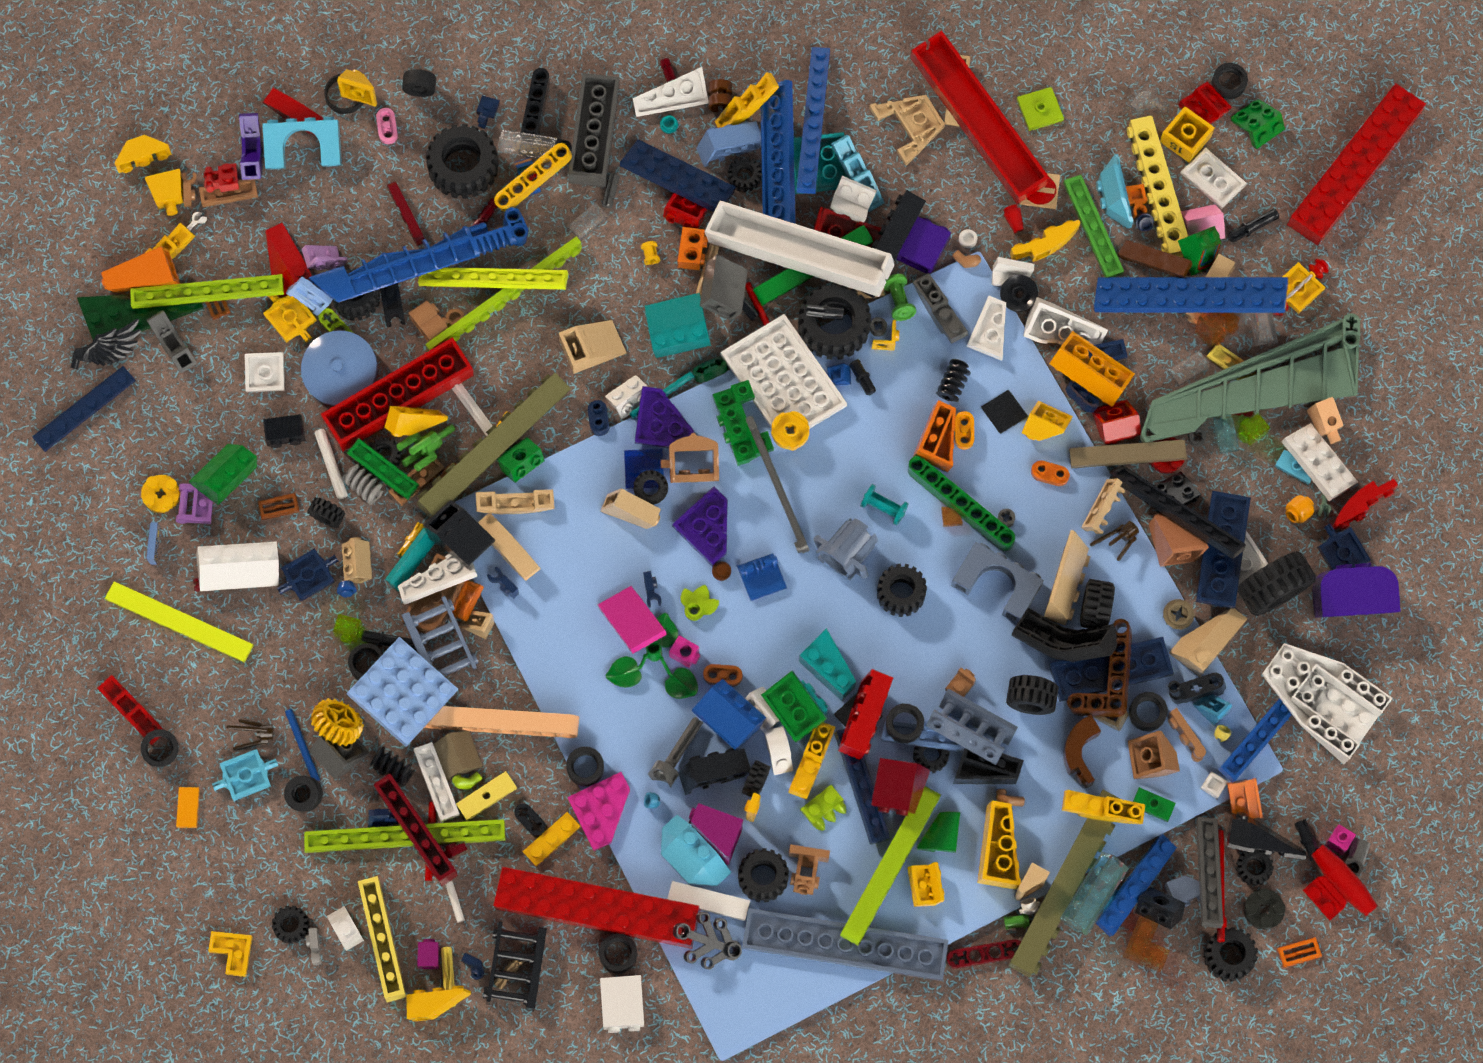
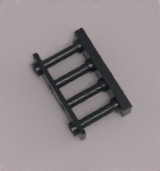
(531, 978)

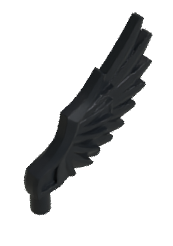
(107, 346)

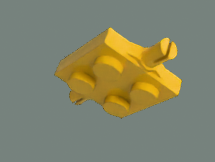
(289, 318)

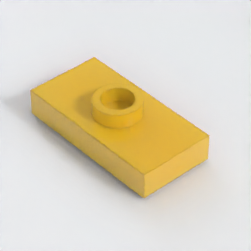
(752, 807)

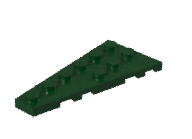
(115, 311)

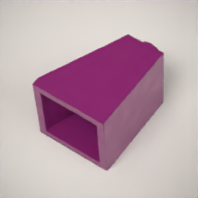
(718, 829)

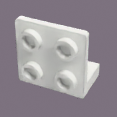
(852, 199)

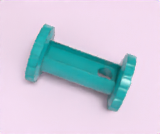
(884, 504)

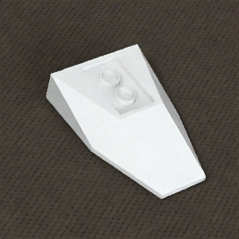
(1326, 698)

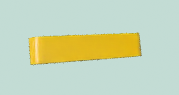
(542, 176)

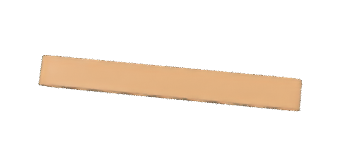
(505, 722)

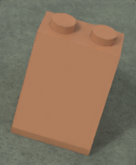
(1174, 542)

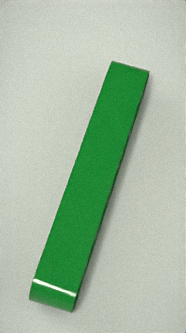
(791, 278)
(958, 494)

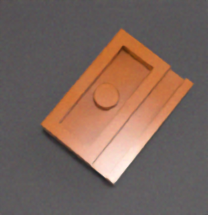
(1245, 797)

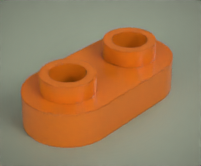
(1050, 474)

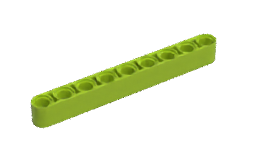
(889, 868)

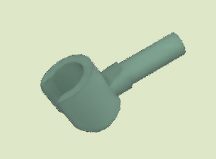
(1324, 507)

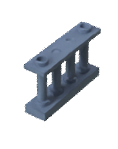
(420, 639)
(976, 716)

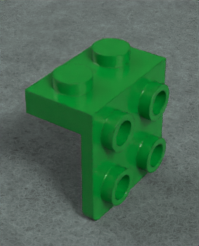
(1260, 121)

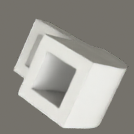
(779, 750)

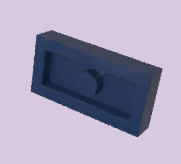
(1114, 349)

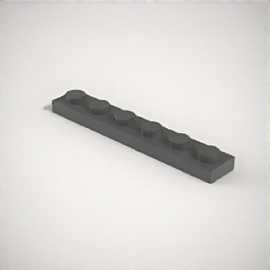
(1209, 872)

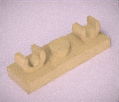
(1103, 505)

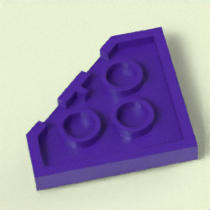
(659, 420)
(706, 526)

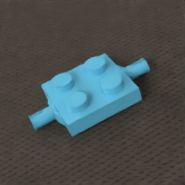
(245, 774)

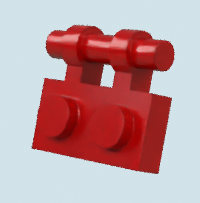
(224, 178)

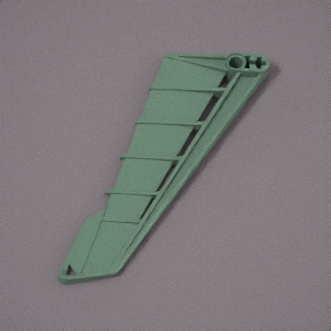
(1300, 382)

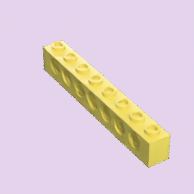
(1146, 128)

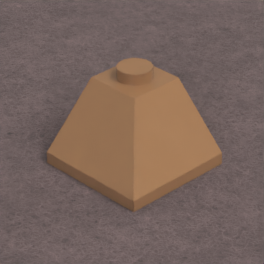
(1152, 756)

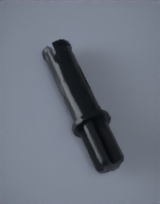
(1253, 225)
(383, 639)

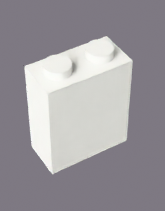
(622, 1003)

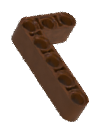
(1114, 677)

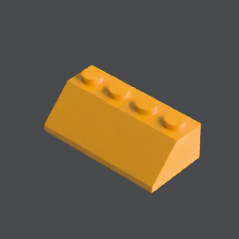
(1098, 375)

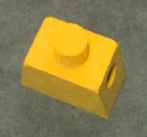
(167, 190)

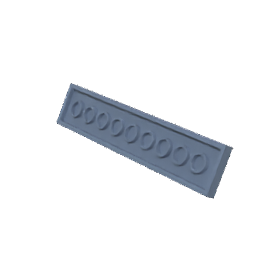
(822, 942)

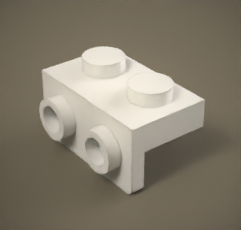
(626, 396)

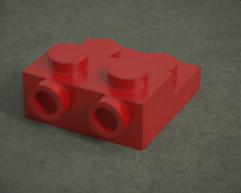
(684, 212)

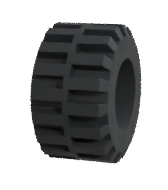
(360, 307)
(905, 575)
(1097, 603)
(1032, 694)
(769, 859)
(1224, 969)

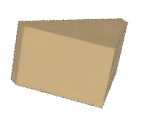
(478, 623)

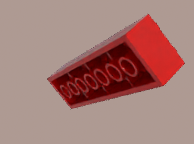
(405, 387)

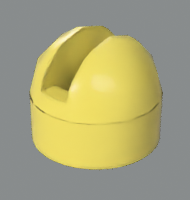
(1222, 732)

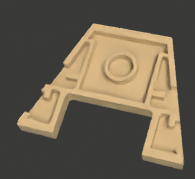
(917, 118)

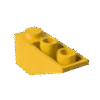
(430, 1005)

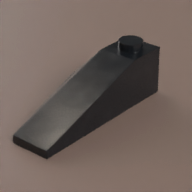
(1248, 834)

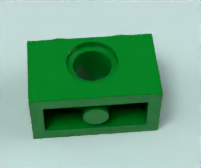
(520, 459)

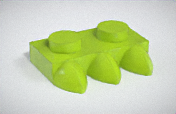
(823, 806)

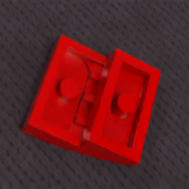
(1210, 100)

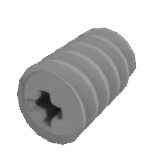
(363, 484)

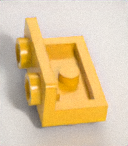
(926, 884)

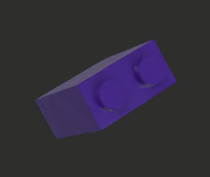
(924, 245)

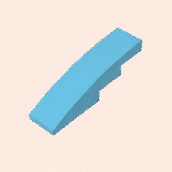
(855, 167)

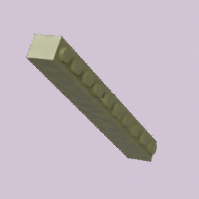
(494, 445)
(1060, 894)

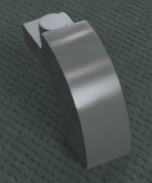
(171, 342)

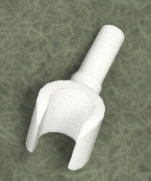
(195, 219)

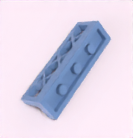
(928, 737)

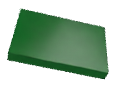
(794, 706)

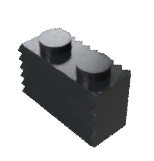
(284, 430)

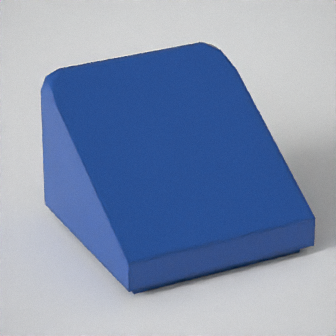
(839, 374)

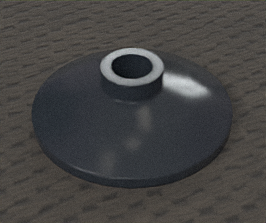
(1017, 284)

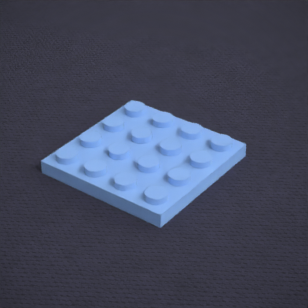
(402, 691)

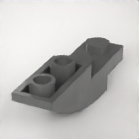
(939, 309)

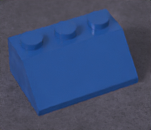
(729, 714)

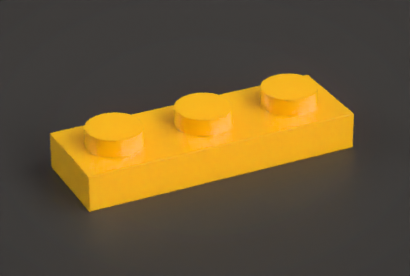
(551, 839)

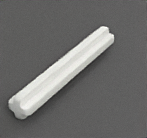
(472, 408)
(331, 464)

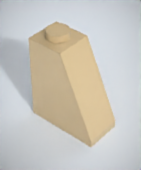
(631, 509)

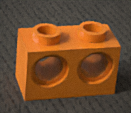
(692, 249)

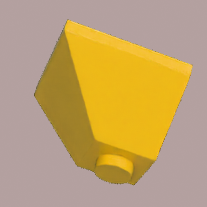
(356, 87)
(1045, 422)

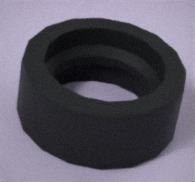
(1233, 68)
(366, 647)
(1153, 697)
(159, 733)
(901, 738)
(589, 780)
(618, 937)

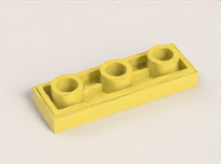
(496, 788)

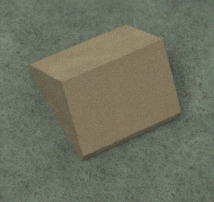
(457, 754)

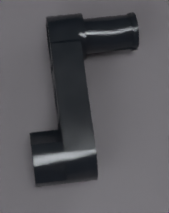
(1182, 692)

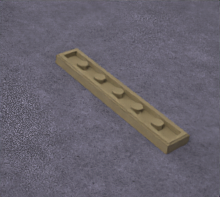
(1127, 454)

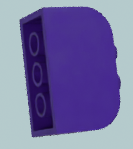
(1355, 591)

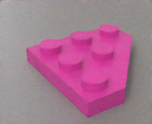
(600, 809)

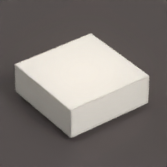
(1214, 785)

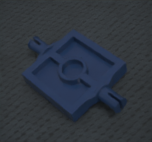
(1342, 548)
(307, 575)

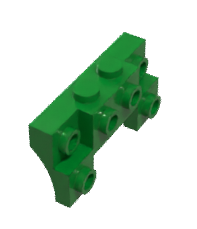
(734, 422)

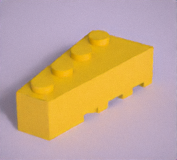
(998, 851)

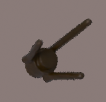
(1126, 532)
(264, 731)

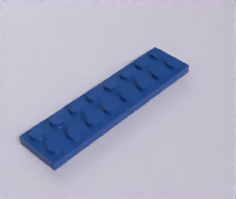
(778, 154)

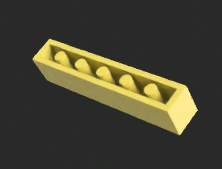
(382, 939)

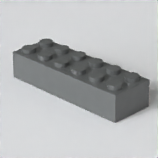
(594, 130)

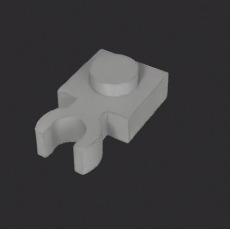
(313, 942)

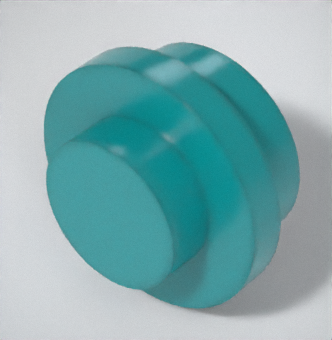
(668, 124)

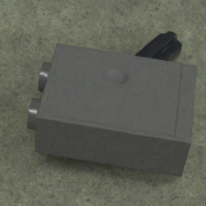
(725, 289)

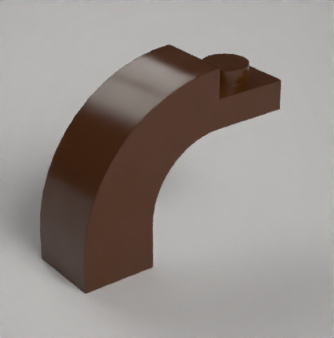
(1072, 754)

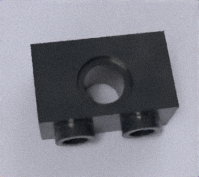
(1160, 908)

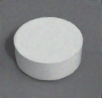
(968, 238)

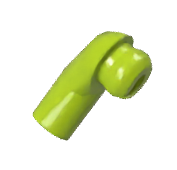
(466, 783)

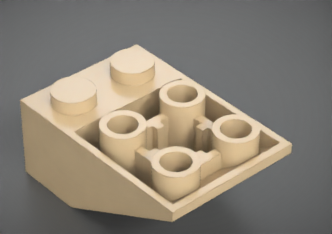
(591, 344)

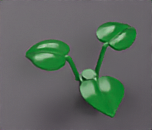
(626, 673)

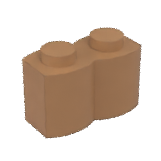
(428, 321)

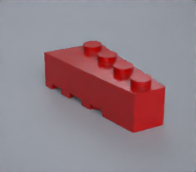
(865, 714)

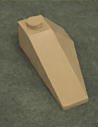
(1206, 642)

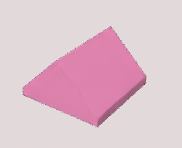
(1204, 218)

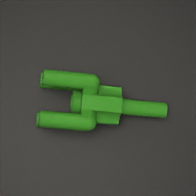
(424, 447)

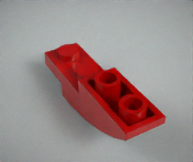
(1361, 501)

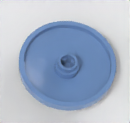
(338, 366)

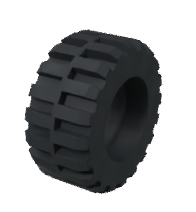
(465, 182)
(835, 344)
(1276, 583)

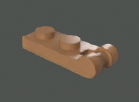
(1186, 735)

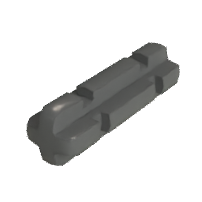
(610, 190)

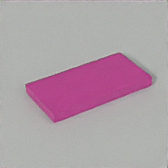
(632, 619)

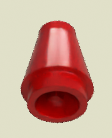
(1014, 218)

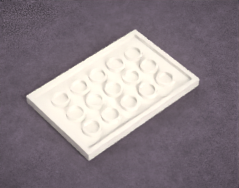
(783, 374)

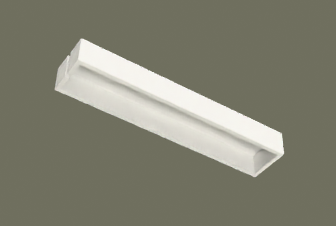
(799, 248)

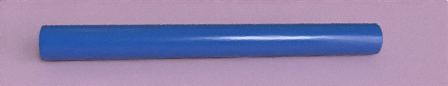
(302, 744)

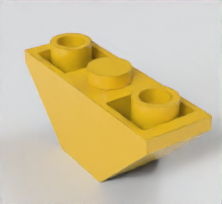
(140, 151)

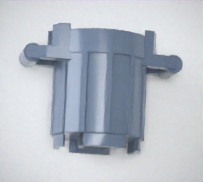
(847, 549)

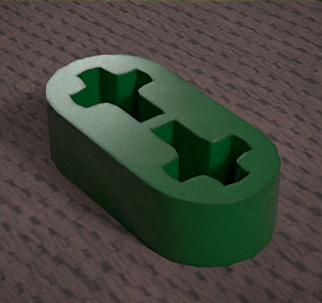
(710, 369)

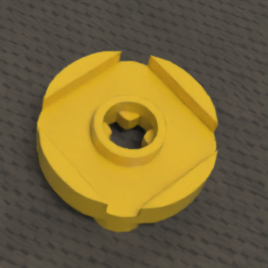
(789, 420)
(166, 502)

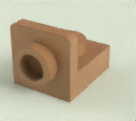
(962, 682)

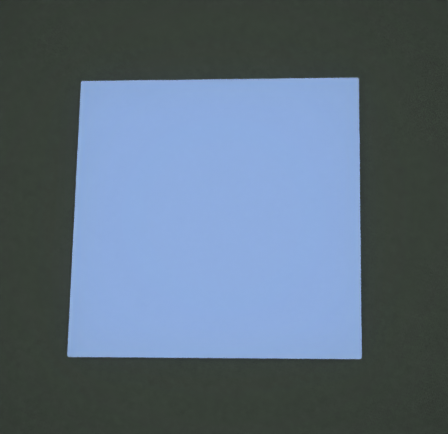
(589, 556)

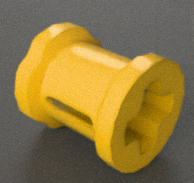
(650, 252)

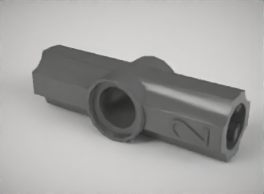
(1357, 854)

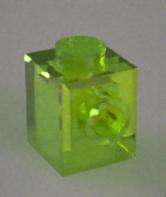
(1253, 429)
(348, 629)

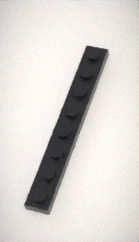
(1178, 512)

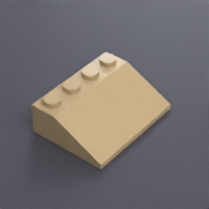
(1067, 579)

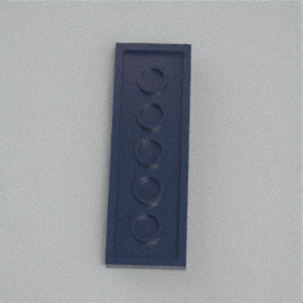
(676, 175)
(1219, 572)
(1147, 662)

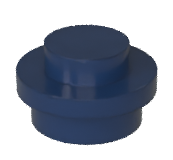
(1144, 222)

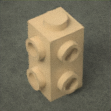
(356, 560)

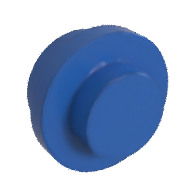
(346, 589)

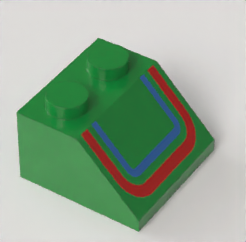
(1201, 249)

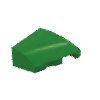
(942, 833)

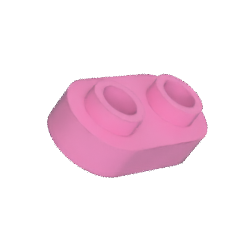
(386, 127)

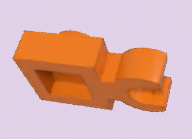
(1137, 198)

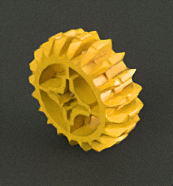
(337, 722)

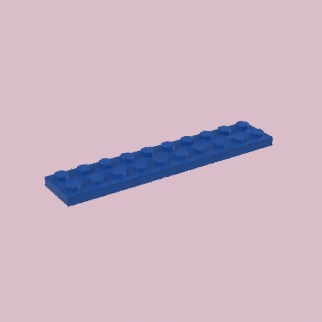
(1191, 295)

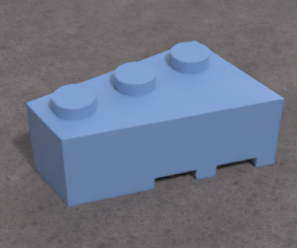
(729, 140)

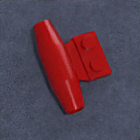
(1337, 886)

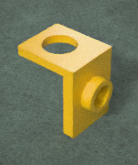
(889, 345)

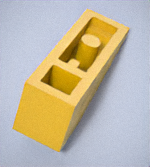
(412, 420)

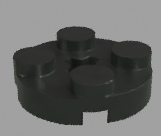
(1264, 897)

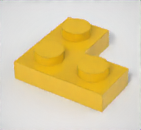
(236, 947)

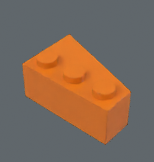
(937, 438)

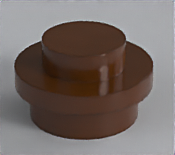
(721, 571)

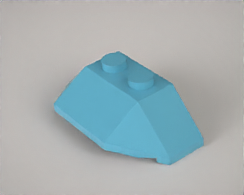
(1114, 193)
(691, 854)

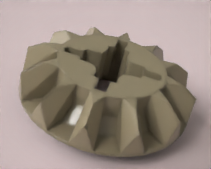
(1186, 611)

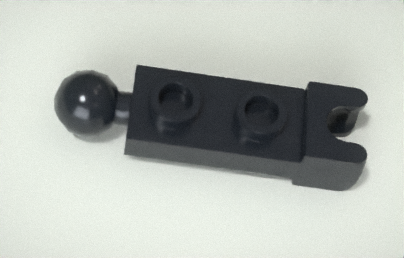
(392, 304)

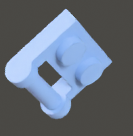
(309, 295)

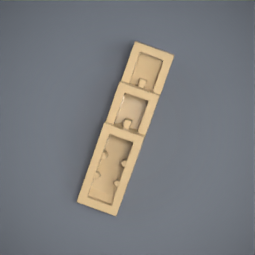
(509, 548)

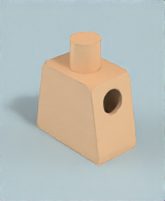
(1326, 412)

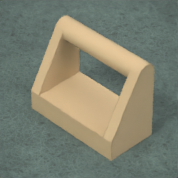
(1032, 881)

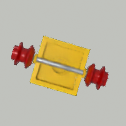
(1303, 285)

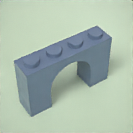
(982, 560)

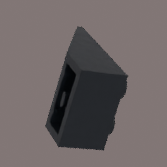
(458, 533)

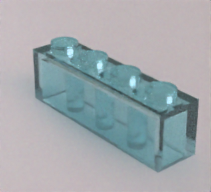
(1094, 893)

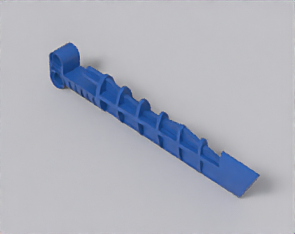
(407, 264)

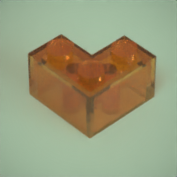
(1214, 327)
(1142, 950)

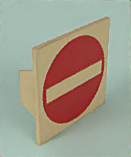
(1046, 196)

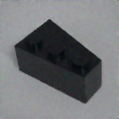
(714, 769)
(977, 770)

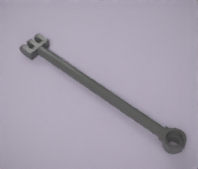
(801, 544)

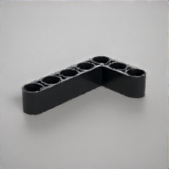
(538, 104)

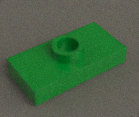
(1154, 804)

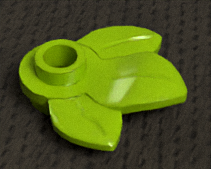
(700, 601)

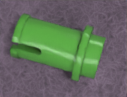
(1016, 921)

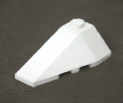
(1054, 324)

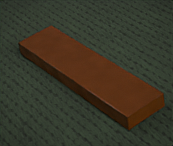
(1155, 259)

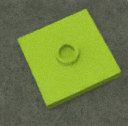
(1040, 108)

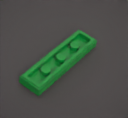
(383, 469)

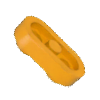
(964, 431)

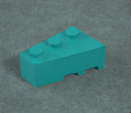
(828, 665)

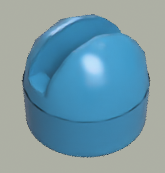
(651, 800)

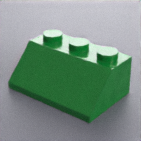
(225, 472)

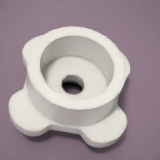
(1029, 906)

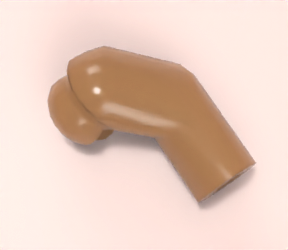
(967, 261)
(1014, 800)

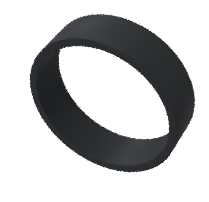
(339, 110)

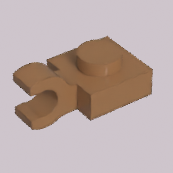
(188, 192)

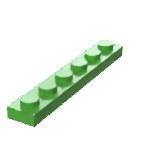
(1093, 227)

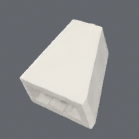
(345, 928)

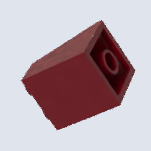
(899, 786)

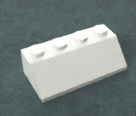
(238, 566)

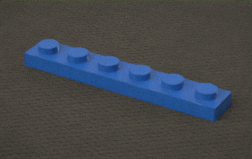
(1255, 741)
(1135, 885)

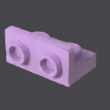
(322, 257)

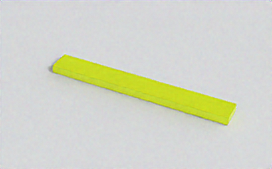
(496, 278)
(179, 622)

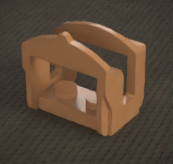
(692, 443)

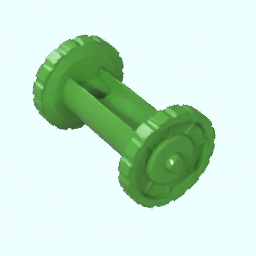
(902, 309)

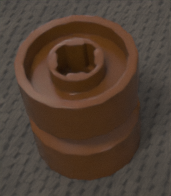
(720, 94)

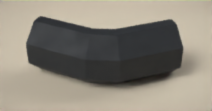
(1065, 642)

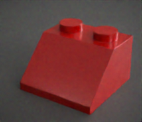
(1117, 422)

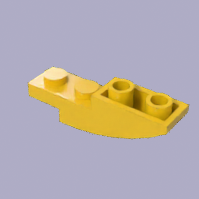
(1051, 241)
(812, 760)
(1102, 808)

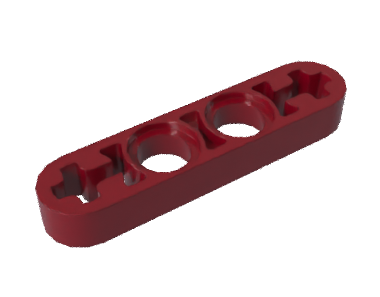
(406, 213)
(984, 952)

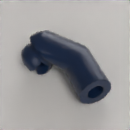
(475, 964)

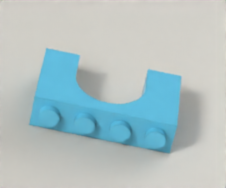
(276, 135)

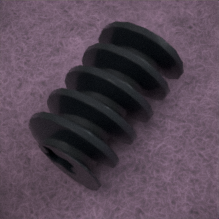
(953, 380)
(391, 766)

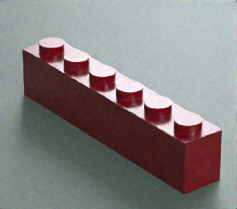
(415, 830)

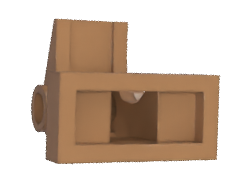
(808, 858)

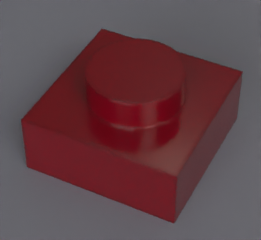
(453, 849)

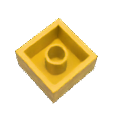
(1187, 134)

